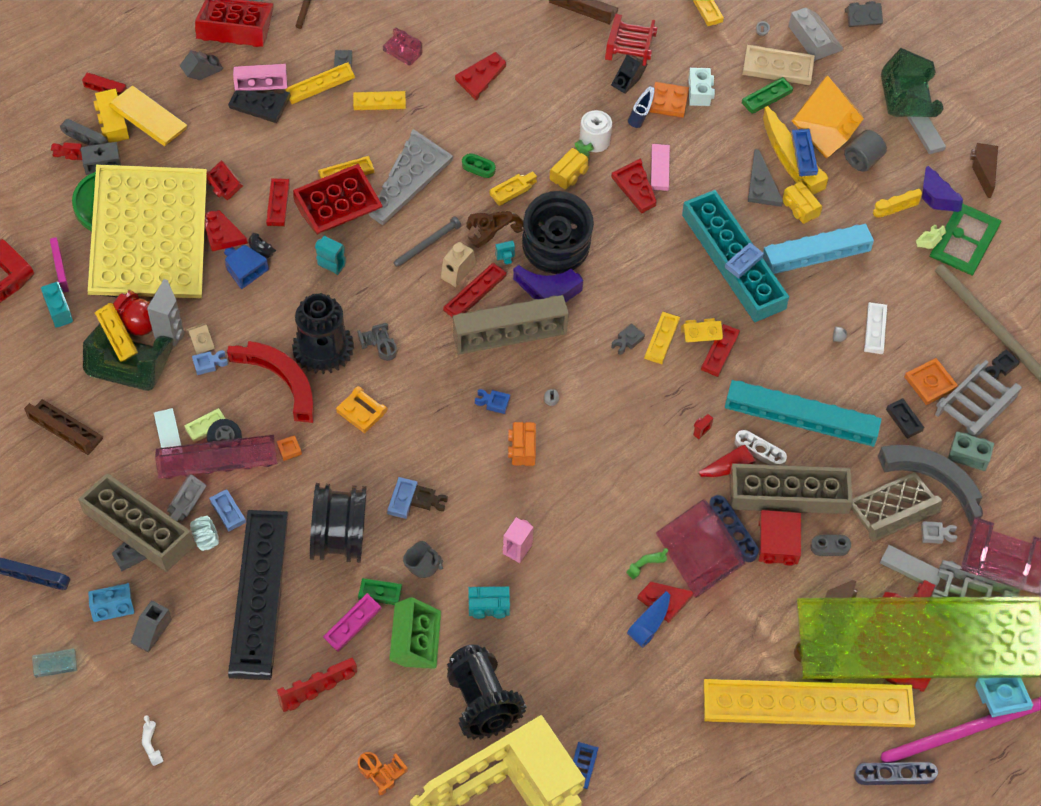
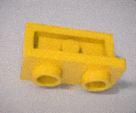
(702, 331)

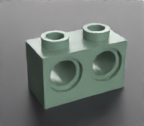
(969, 454)

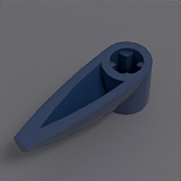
(641, 108)

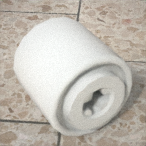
(596, 129)

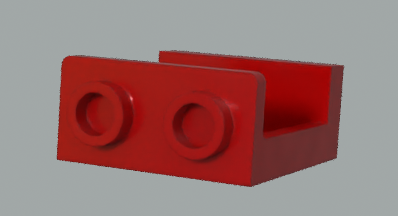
(780, 537)

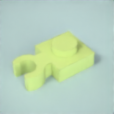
(932, 238)

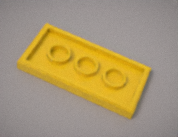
(148, 115)

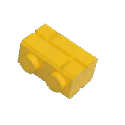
(569, 168)
(802, 202)

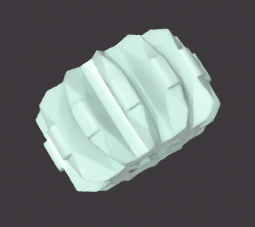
(204, 533)

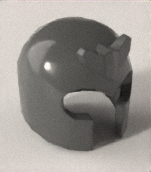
(422, 560)

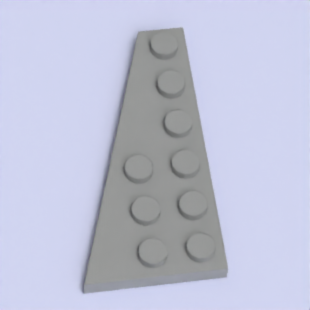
(412, 171)

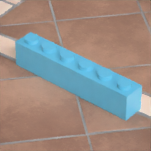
(818, 248)

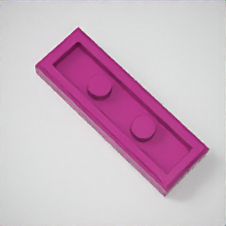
(59, 264)
(352, 622)

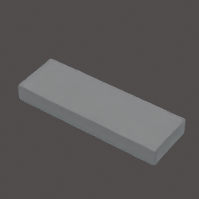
(927, 134)
(910, 566)

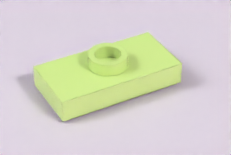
(198, 428)

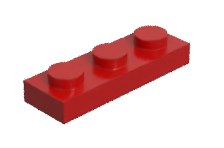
(278, 202)
(720, 351)

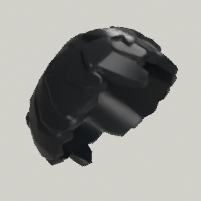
(260, 246)

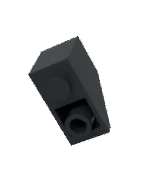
(628, 73)

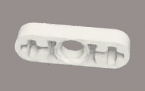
(775, 451)

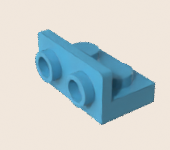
(110, 602)

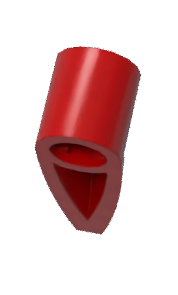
(723, 465)

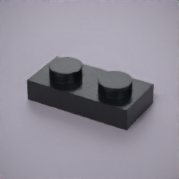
(905, 418)

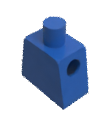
(245, 265)

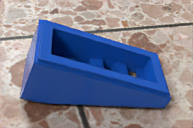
(590, 749)

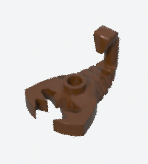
(490, 224)

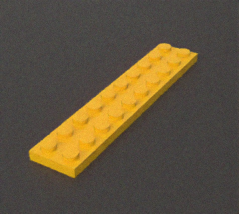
(808, 703)

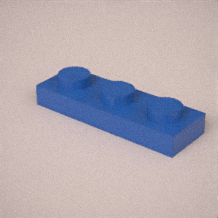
(804, 152)

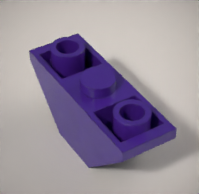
(939, 193)

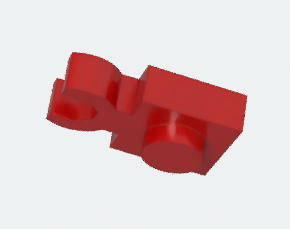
(69, 150)

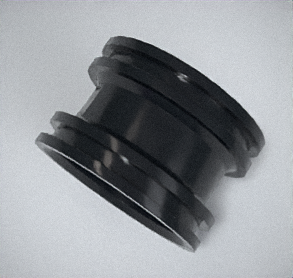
(557, 212)
(337, 522)

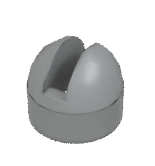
(766, 28)
(839, 334)
(547, 399)

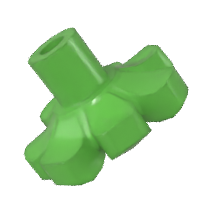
(584, 149)

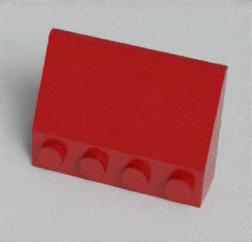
(234, 21)
(336, 199)

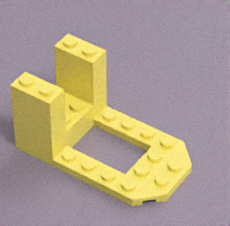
(531, 760)

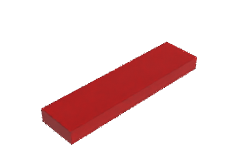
(475, 290)

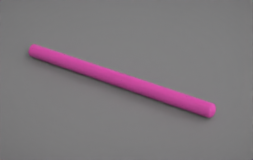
(953, 734)

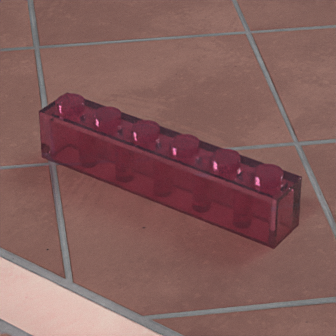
(216, 456)

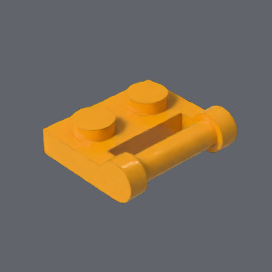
(357, 414)

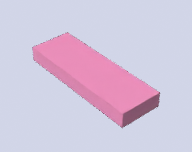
(660, 167)

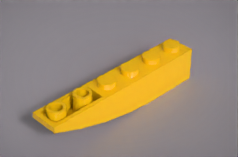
(783, 147)

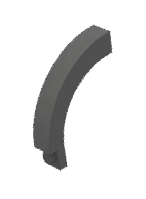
(938, 467)

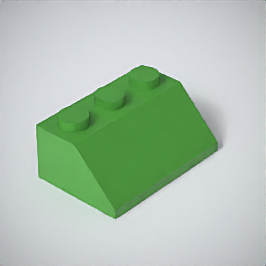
(415, 634)

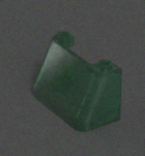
(906, 86)
(139, 371)

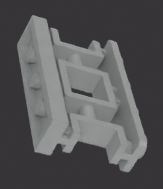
(950, 569)

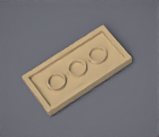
(777, 63)

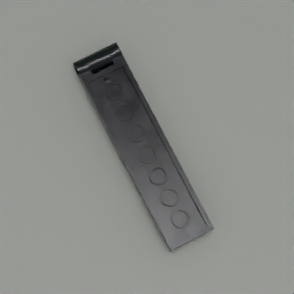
(258, 596)

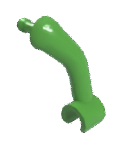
(659, 557)

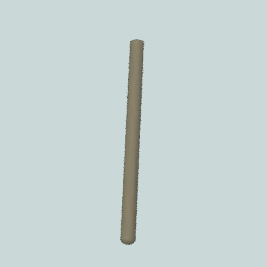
(1016, 348)

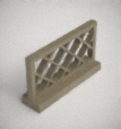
(903, 516)

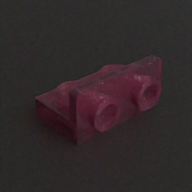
(403, 47)

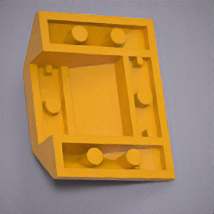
(829, 117)

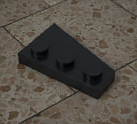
(261, 105)

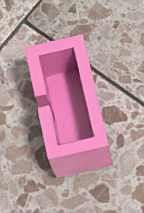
(518, 539)

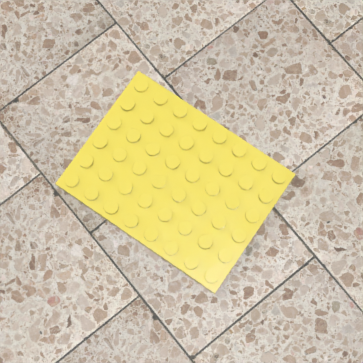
(147, 230)

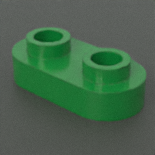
(479, 165)

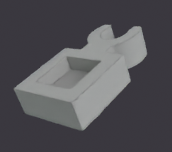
(935, 533)

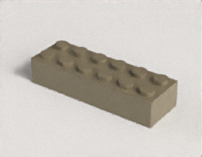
(510, 324)
(790, 488)
(137, 522)

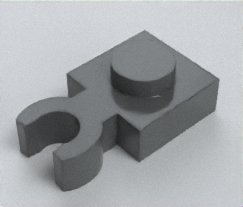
(628, 337)

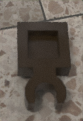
(426, 497)

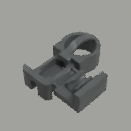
(380, 338)

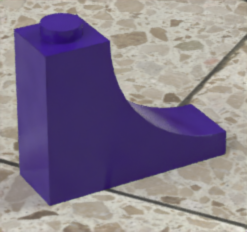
(543, 286)

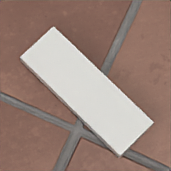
(875, 328)

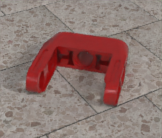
(17, 269)

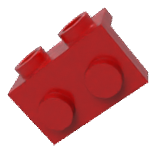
(223, 181)

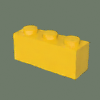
(113, 122)

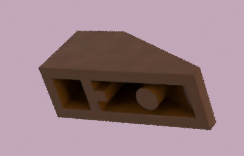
(985, 166)

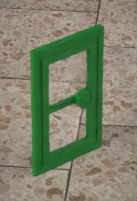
(966, 239)

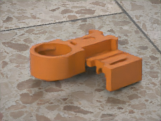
(384, 774)

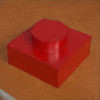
(702, 426)

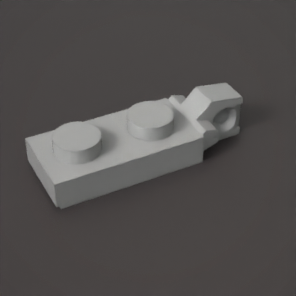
(185, 498)

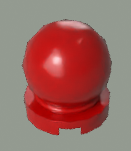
(133, 313)

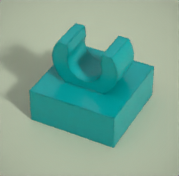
(505, 251)

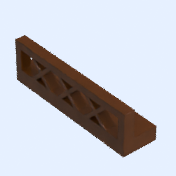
(590, 8)
(62, 430)

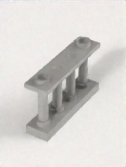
(985, 417)

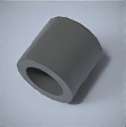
(865, 150)

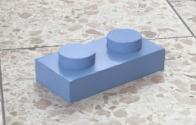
(744, 260)
(402, 498)
(227, 510)

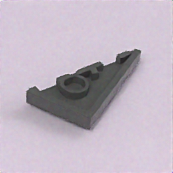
(762, 186)

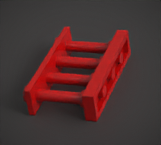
(617, 33)

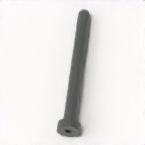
(454, 223)

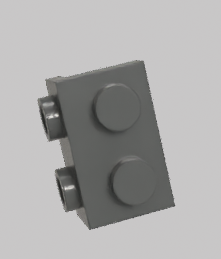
(865, 14)

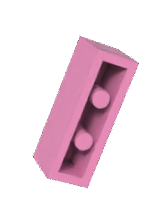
(260, 77)

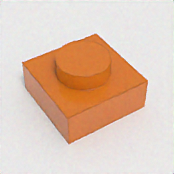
(289, 448)

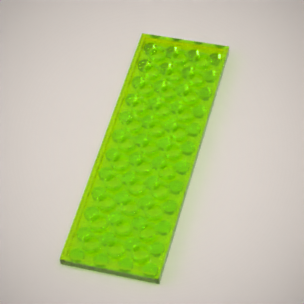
(920, 637)

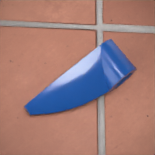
(648, 623)

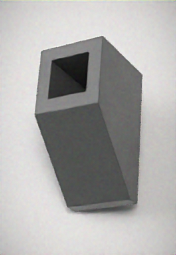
(200, 65)
(150, 626)

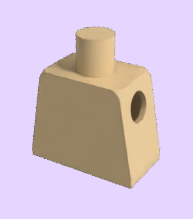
(457, 264)

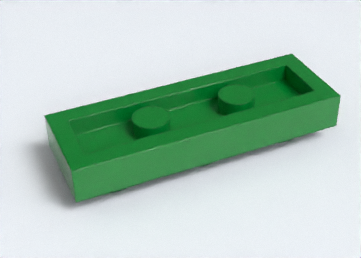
(767, 95)

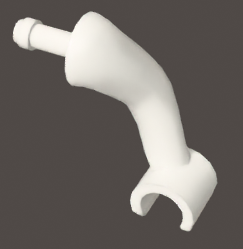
(148, 730)

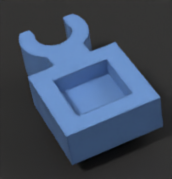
(206, 362)

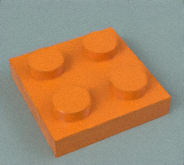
(669, 99)
(931, 381)

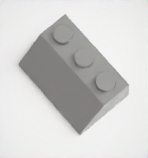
(813, 33)
(165, 314)

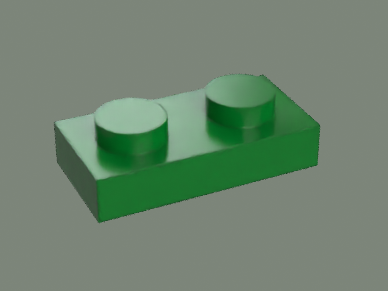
(380, 591)

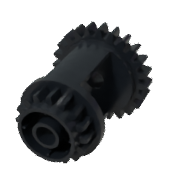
(321, 334)
(488, 705)

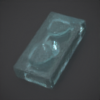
(54, 663)

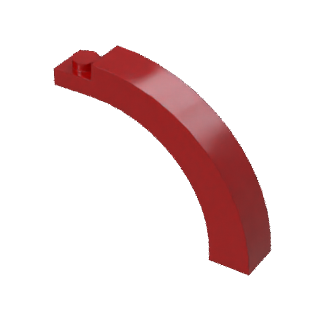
(285, 368)

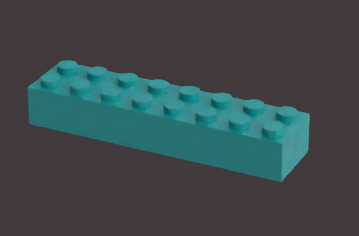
(723, 239)

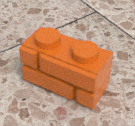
(523, 443)

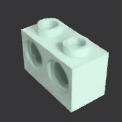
(700, 85)

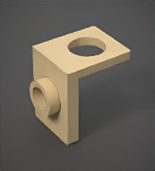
(201, 338)

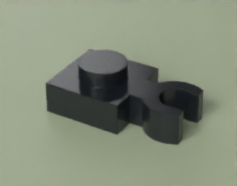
(1003, 363)

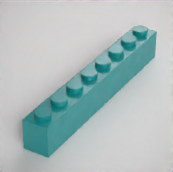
(803, 413)

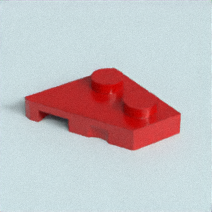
(678, 597)

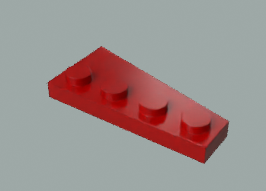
(318, 682)

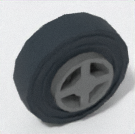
(222, 430)

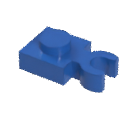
(495, 401)

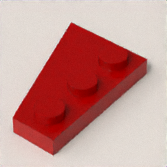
(480, 74)
(634, 183)
(222, 231)

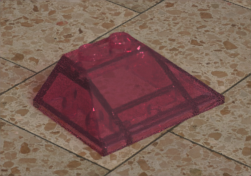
(701, 547)
(1003, 558)

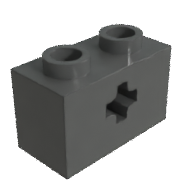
(100, 155)

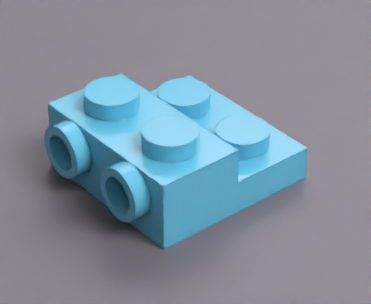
(1003, 695)

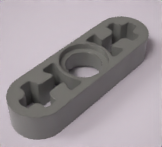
(82, 133)

